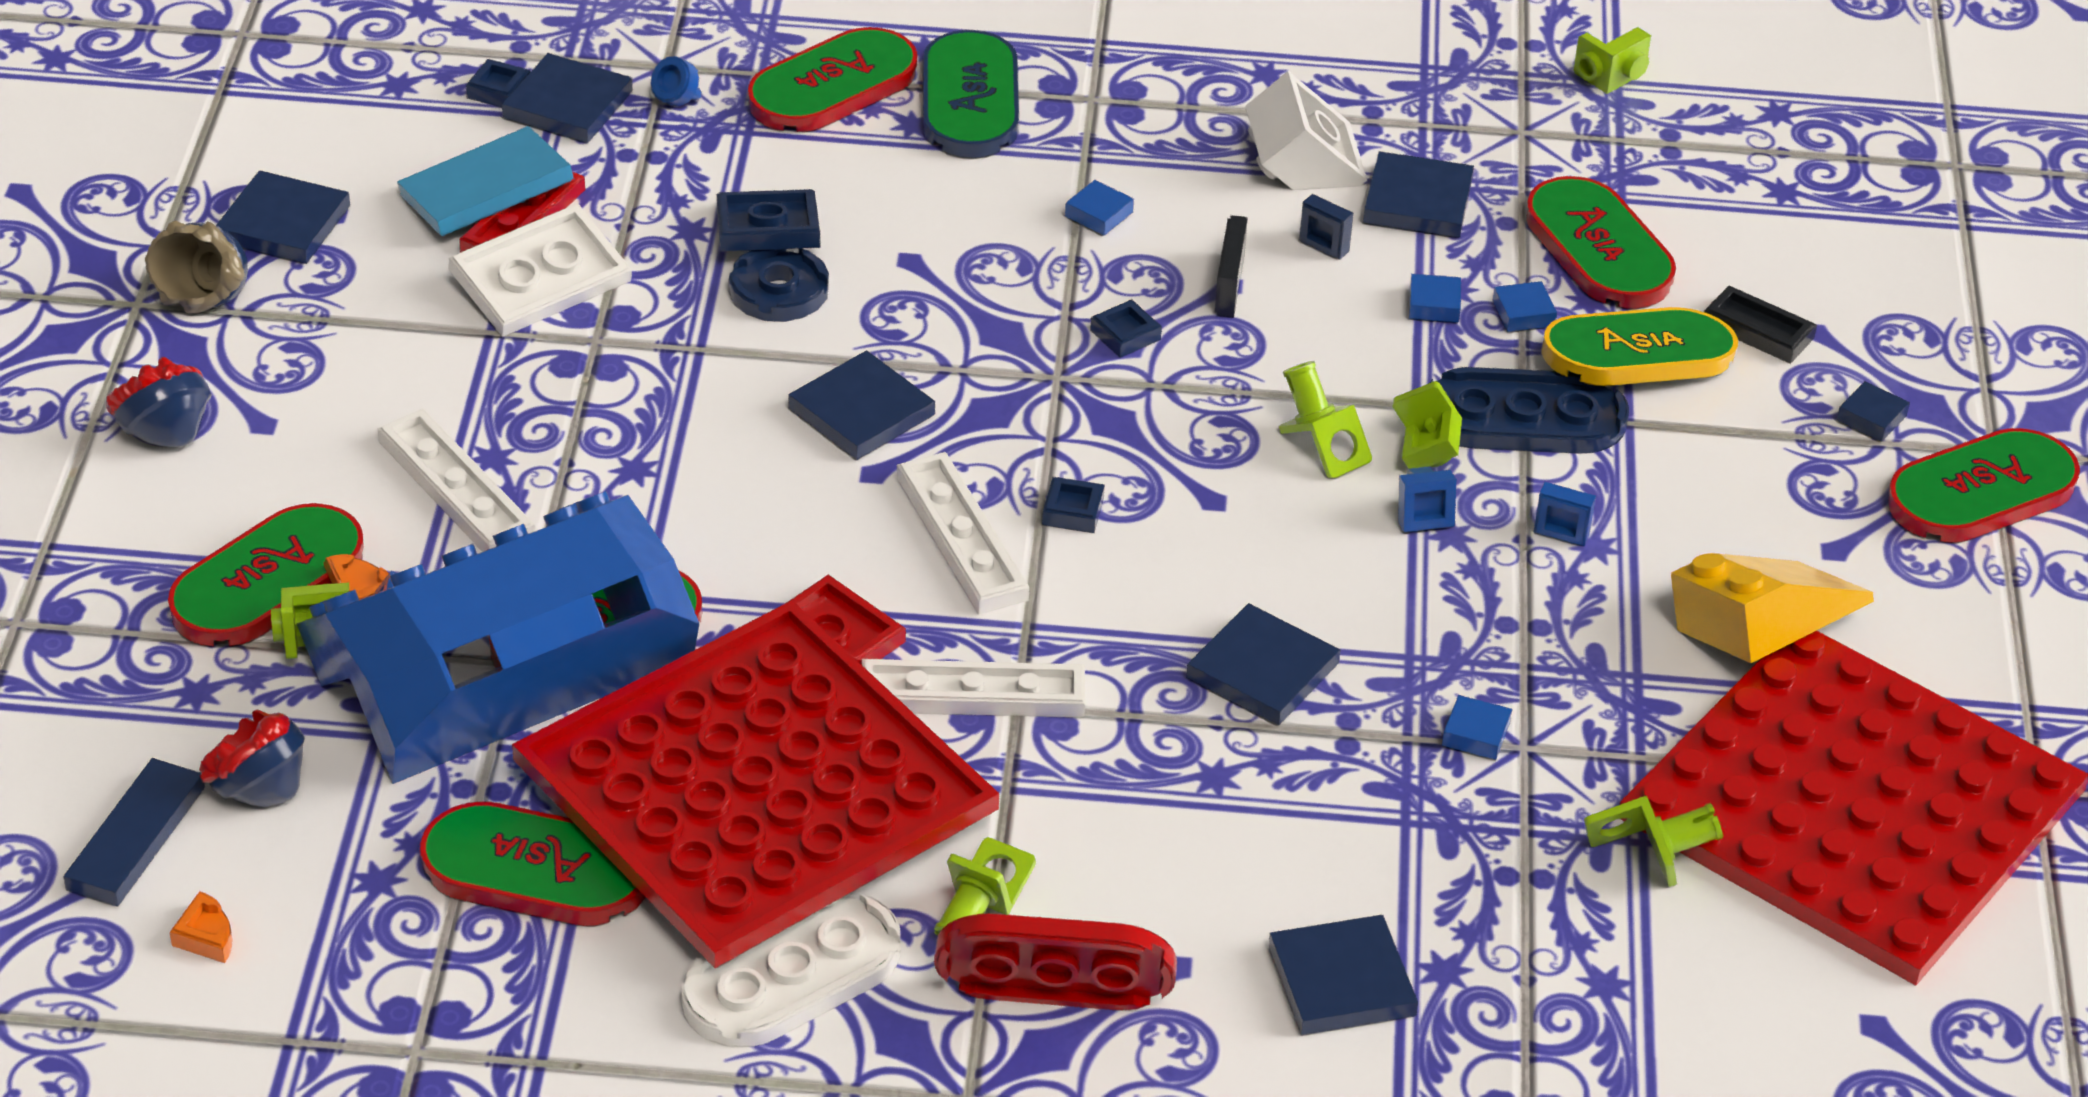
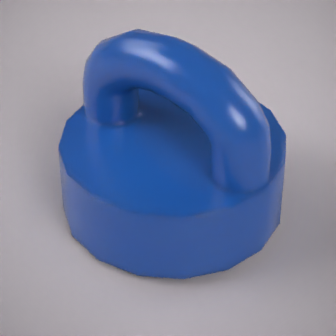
(675, 81)

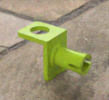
(1324, 420)
(1665, 836)
(983, 887)

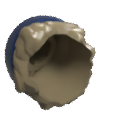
(196, 266)

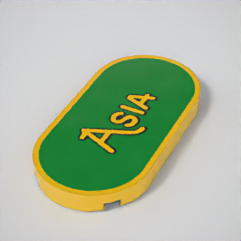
(1639, 346)

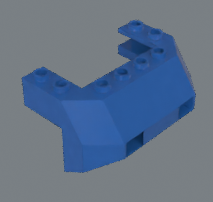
(541, 619)

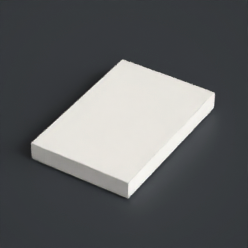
(540, 269)

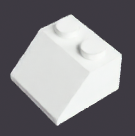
(1303, 138)

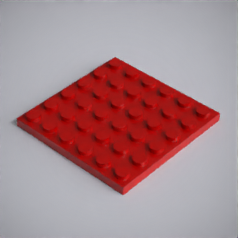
(754, 781)
(1861, 800)

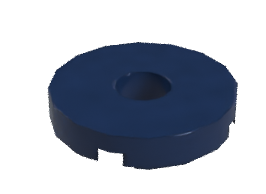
(801, 294)

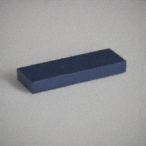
(134, 832)

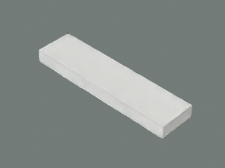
(451, 478)
(962, 533)
(984, 687)

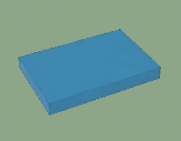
(485, 180)

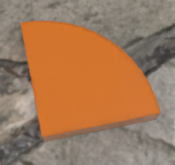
(360, 574)
(203, 929)

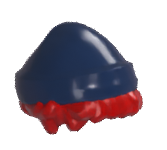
(161, 403)
(257, 762)

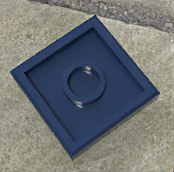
(567, 97)
(1418, 194)
(284, 216)
(768, 220)
(861, 404)
(1263, 664)
(1342, 974)

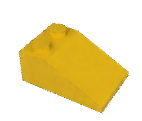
(1758, 602)

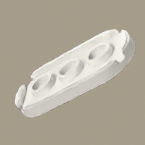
(793, 974)

